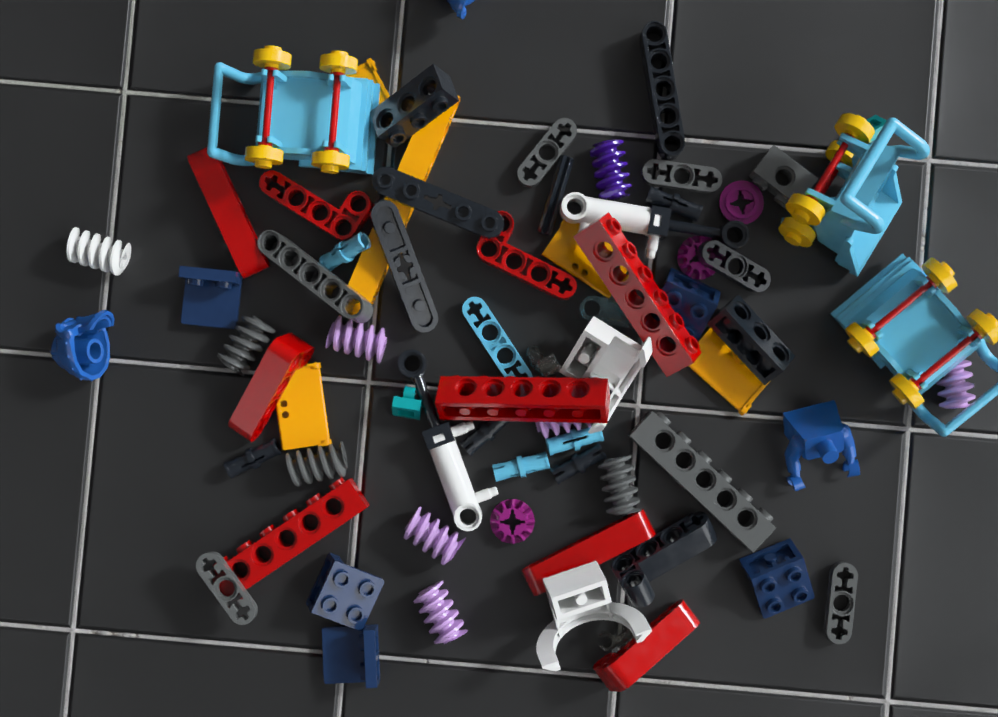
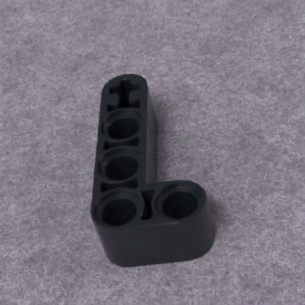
(661, 554)

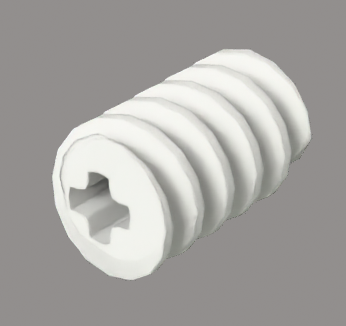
(96, 253)

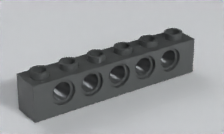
(750, 534)

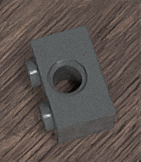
(779, 162)

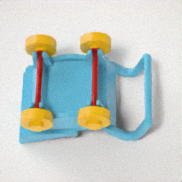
(304, 114)
(868, 199)
(917, 332)

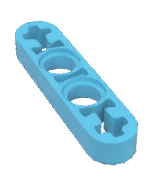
(499, 342)

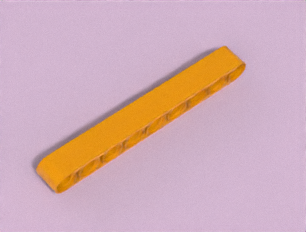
(417, 163)

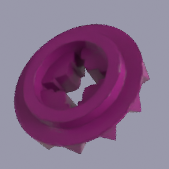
(748, 192)
(687, 252)
(503, 511)

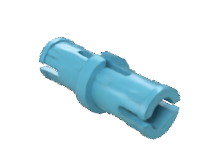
(345, 251)
(556, 444)
(521, 466)

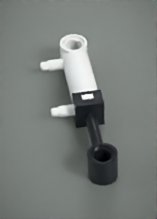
(650, 221)
(445, 452)

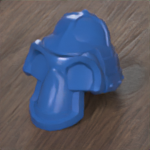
(83, 345)

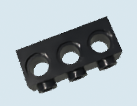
(414, 106)
(751, 340)

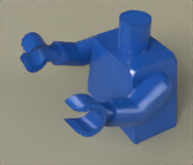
(814, 434)

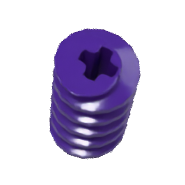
(610, 169)

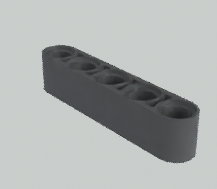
(303, 272)

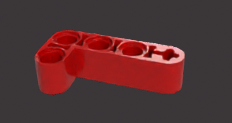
(313, 203)
(528, 263)
(268, 384)
(633, 660)

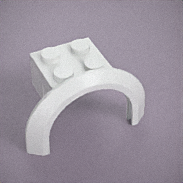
(610, 355)
(578, 598)

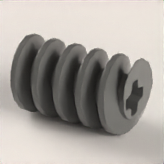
(245, 344)
(317, 465)
(619, 485)

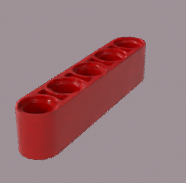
(228, 213)
(597, 546)

